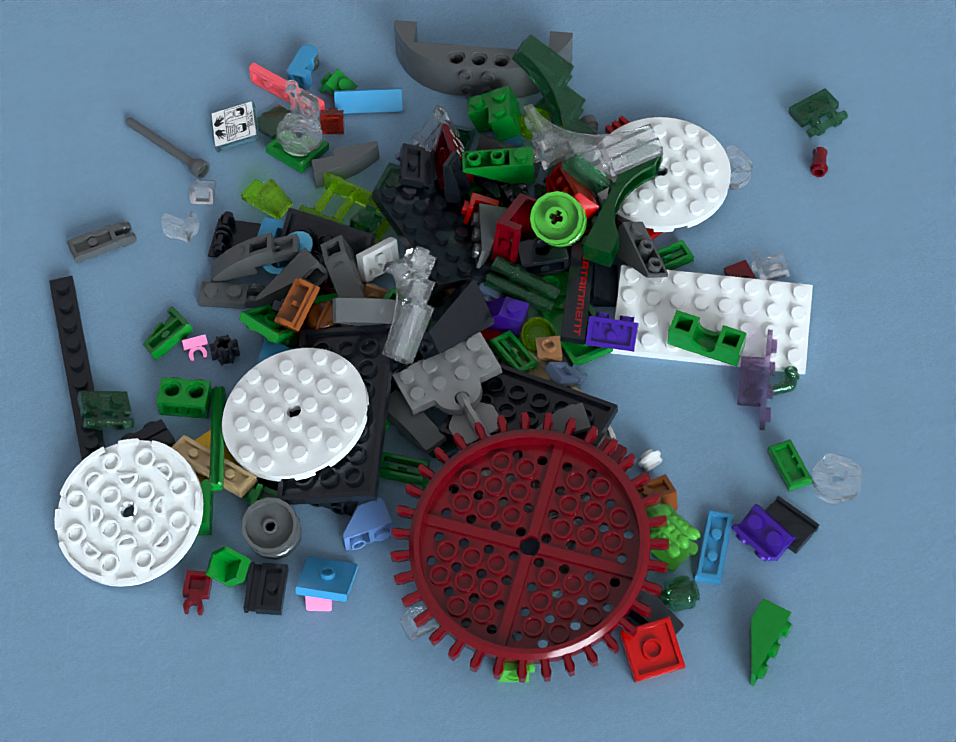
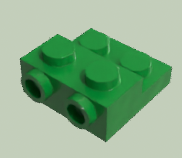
(262, 321)

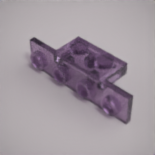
(755, 378)

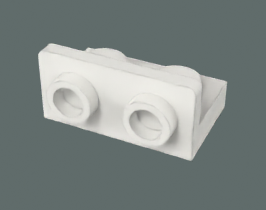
(372, 260)

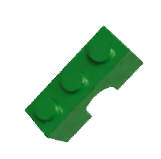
(690, 335)

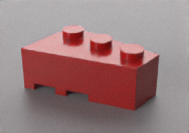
(562, 181)

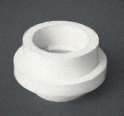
(650, 459)

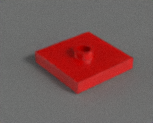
(652, 650)

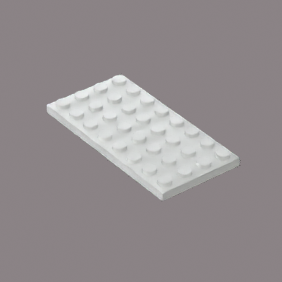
(718, 301)

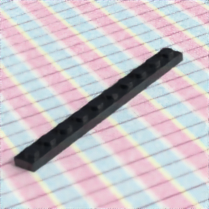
(75, 358)

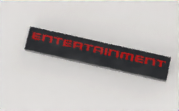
(577, 295)

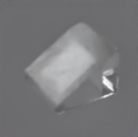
(202, 191)
(410, 628)

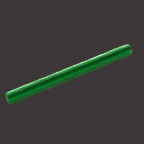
(217, 443)

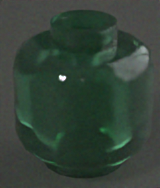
(680, 593)

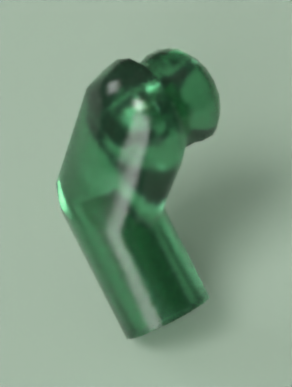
(788, 382)

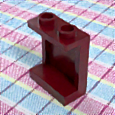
(511, 227)

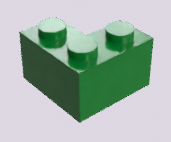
(496, 111)

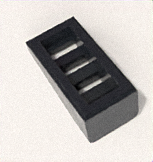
(455, 180)

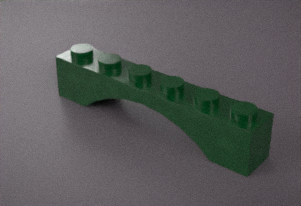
(603, 240)

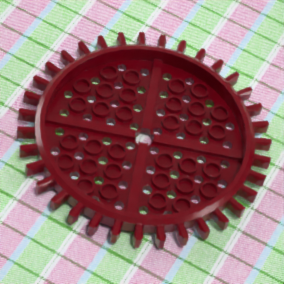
(496, 455)

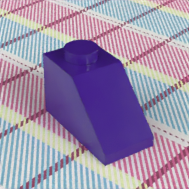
(508, 314)

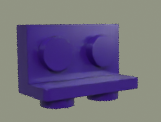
(612, 333)
(764, 534)

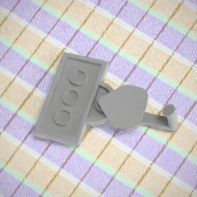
(454, 385)

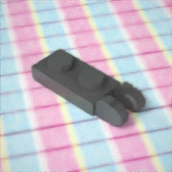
(101, 241)
(229, 295)

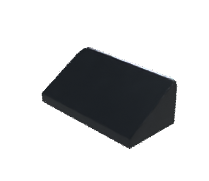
(605, 285)

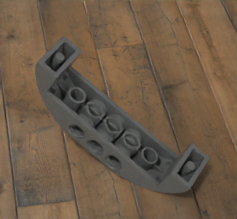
(468, 68)

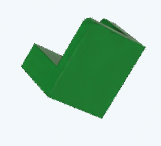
(228, 566)

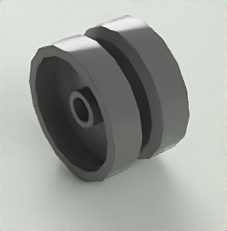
(257, 532)

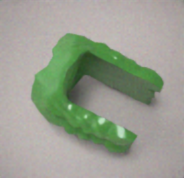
(678, 533)

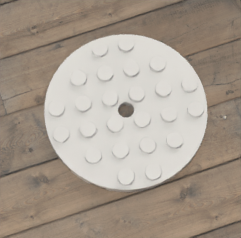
(693, 183)
(287, 447)
(135, 547)

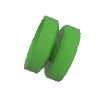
(544, 217)

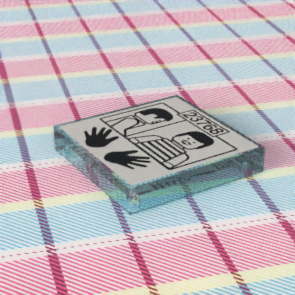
(234, 126)

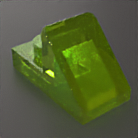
(267, 197)

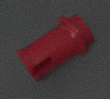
(819, 167)

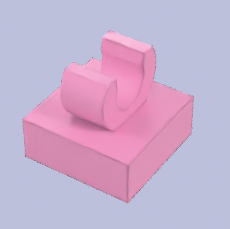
(194, 344)

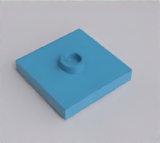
(326, 579)

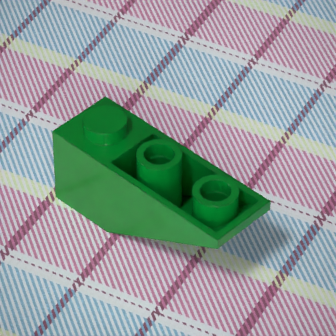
(503, 165)
(765, 631)

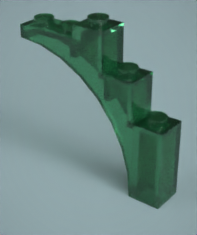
(551, 76)

